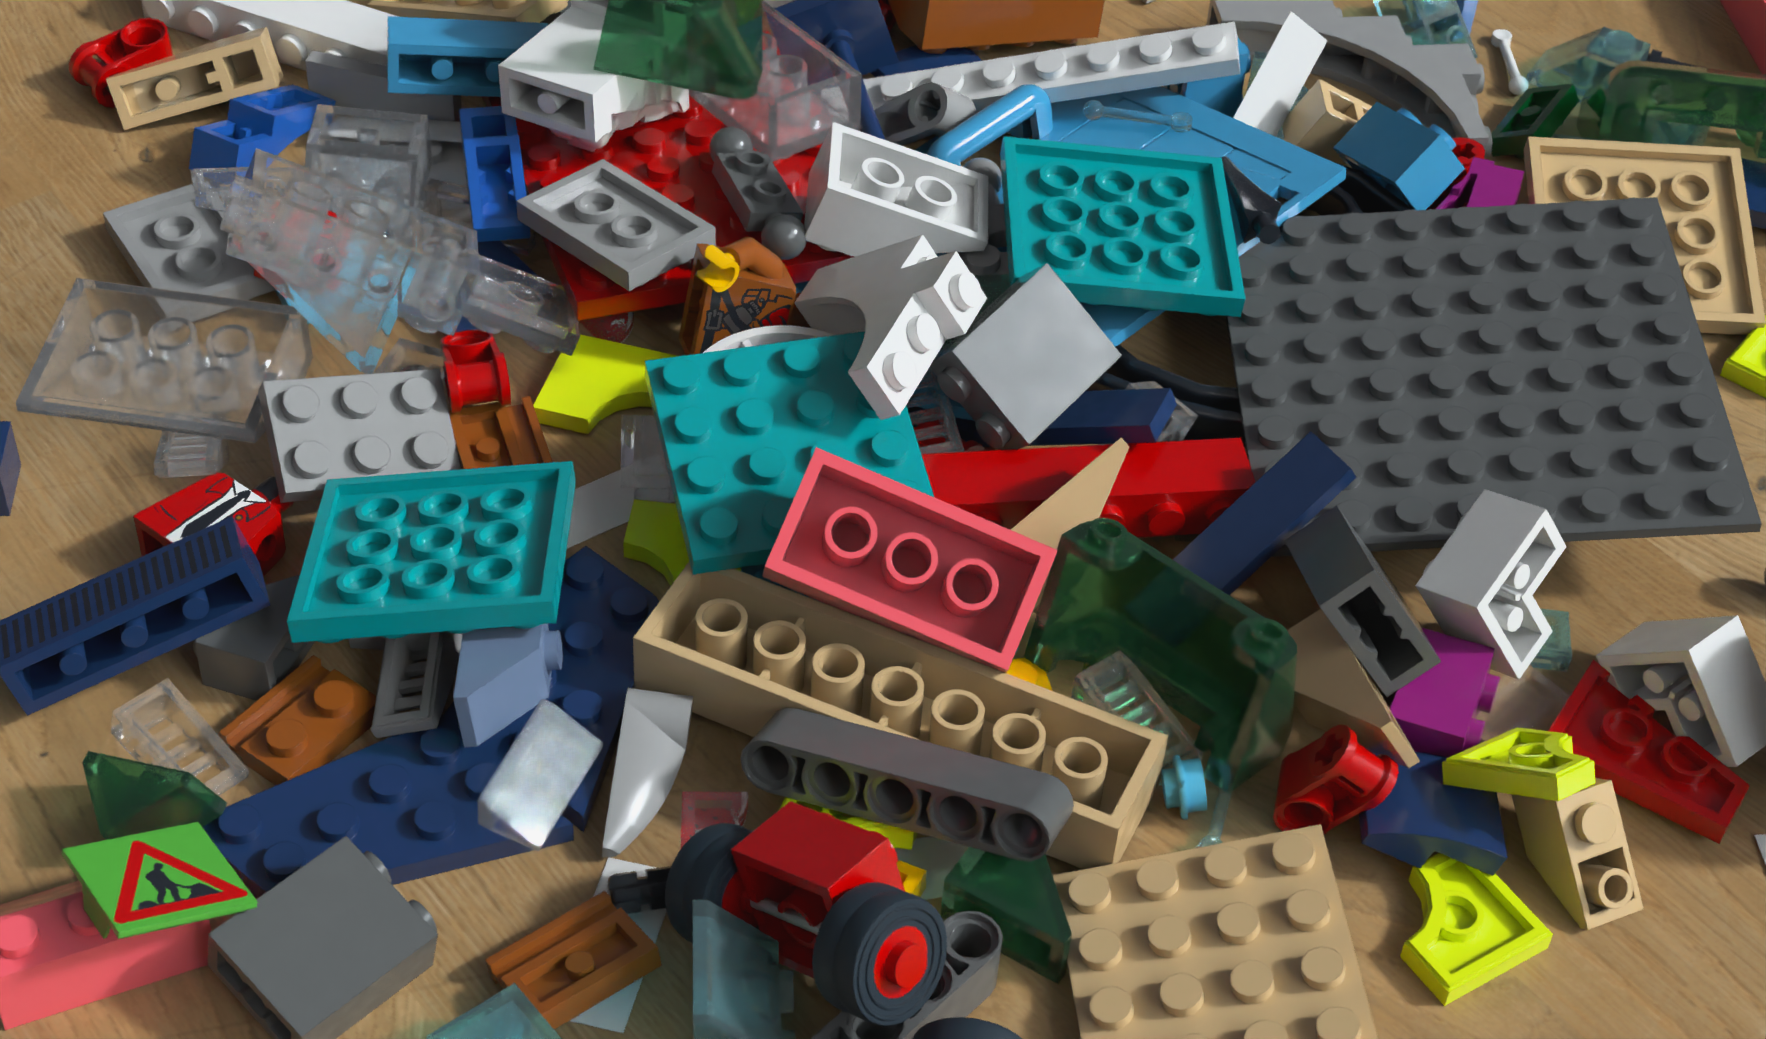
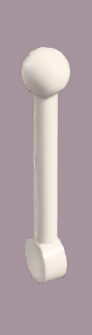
(1502, 39)

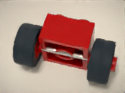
(829, 902)

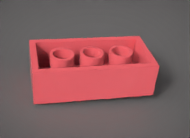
(908, 561)

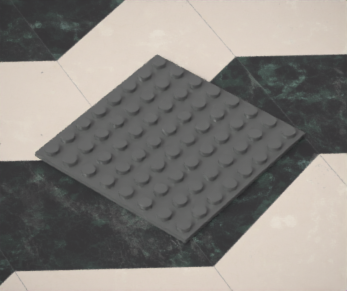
(1493, 356)

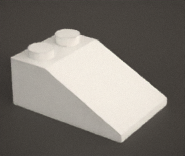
(882, 193)

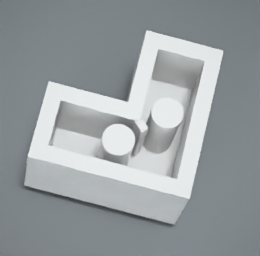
(1487, 579)
(1700, 677)

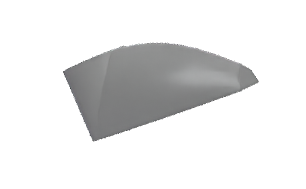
(923, 113)
(646, 763)

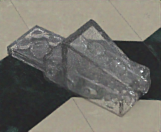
(359, 281)

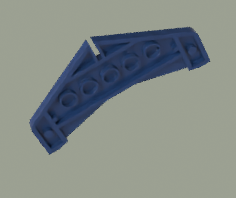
(420, 790)

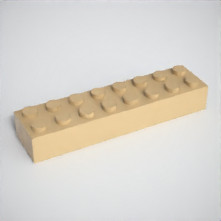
(764, 648)

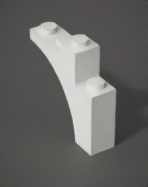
(904, 304)

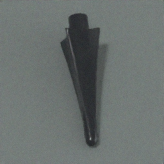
(1253, 206)

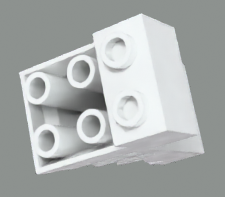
(556, 86)

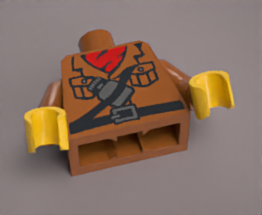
(734, 292)

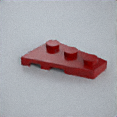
(1647, 760)

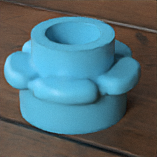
(1184, 786)

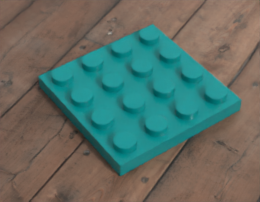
(1123, 225)
(744, 431)
(435, 553)

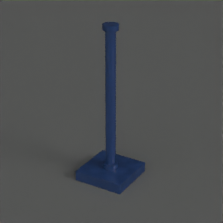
(852, 32)

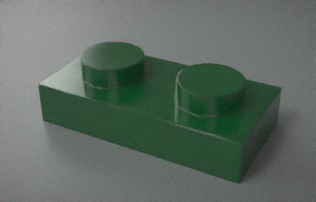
(1535, 114)

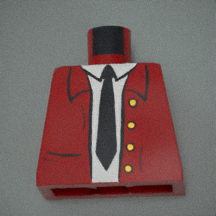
(210, 502)

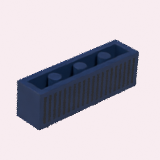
(130, 615)

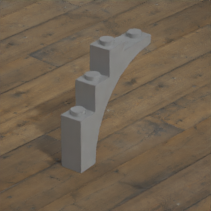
(1375, 57)

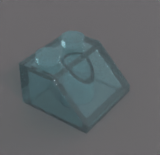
(737, 978)

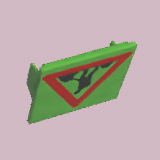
(156, 881)

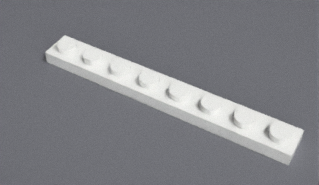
(1082, 69)

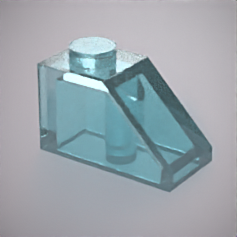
(1586, 59)

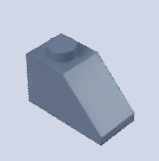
(502, 677)

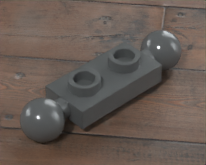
(757, 192)

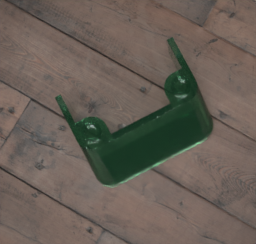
(685, 44)

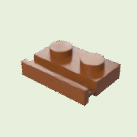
(499, 435)
(301, 722)
(576, 960)

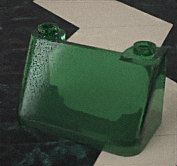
(1639, 93)
(1182, 633)

